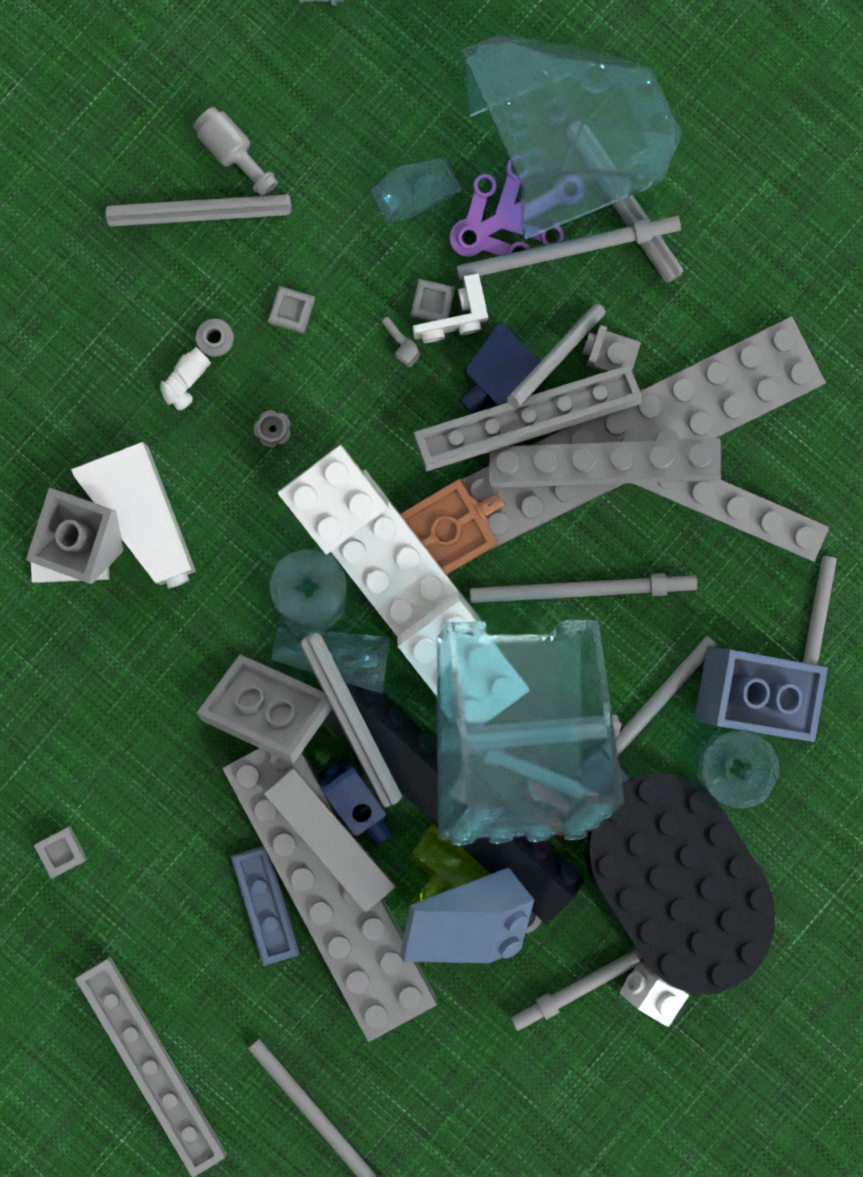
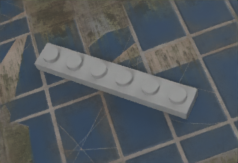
(535, 417)
(606, 463)
(746, 513)
(151, 1067)

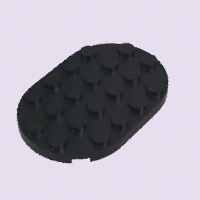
(682, 885)

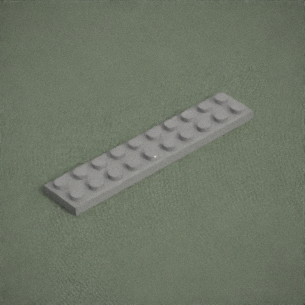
(688, 405)

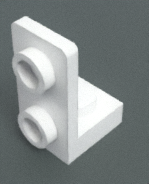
(471, 299)

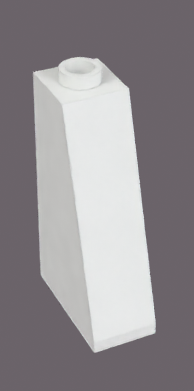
(146, 521)

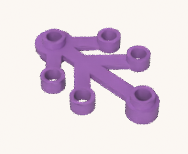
(506, 217)

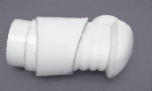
(185, 373)

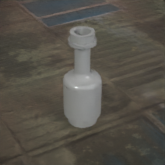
(230, 146)

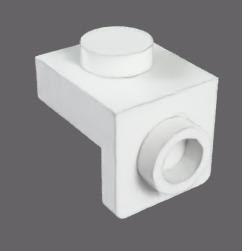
(652, 995)

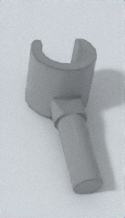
(408, 351)

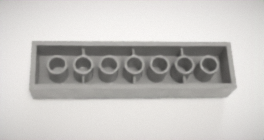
(355, 944)

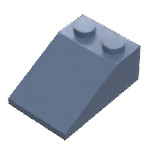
(760, 694)
(469, 922)

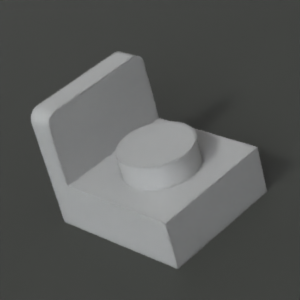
(609, 350)

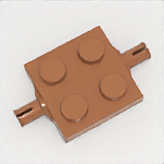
(454, 525)

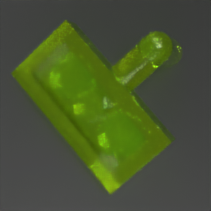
(446, 864)

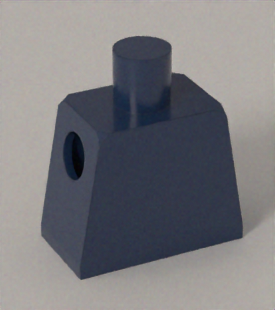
(497, 370)
(345, 789)

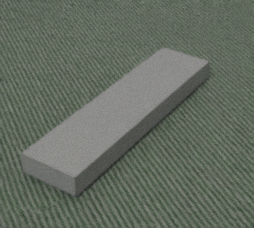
(329, 840)

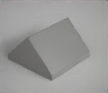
(75, 537)

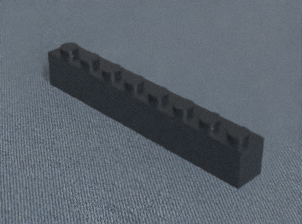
(414, 767)

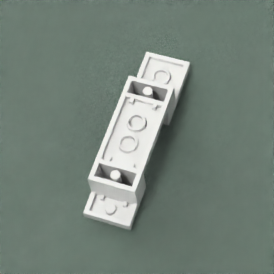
(380, 553)

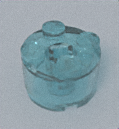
(288, 587)
(755, 779)

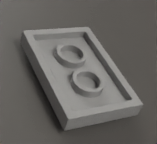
(266, 708)

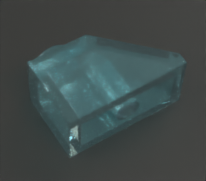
(415, 188)

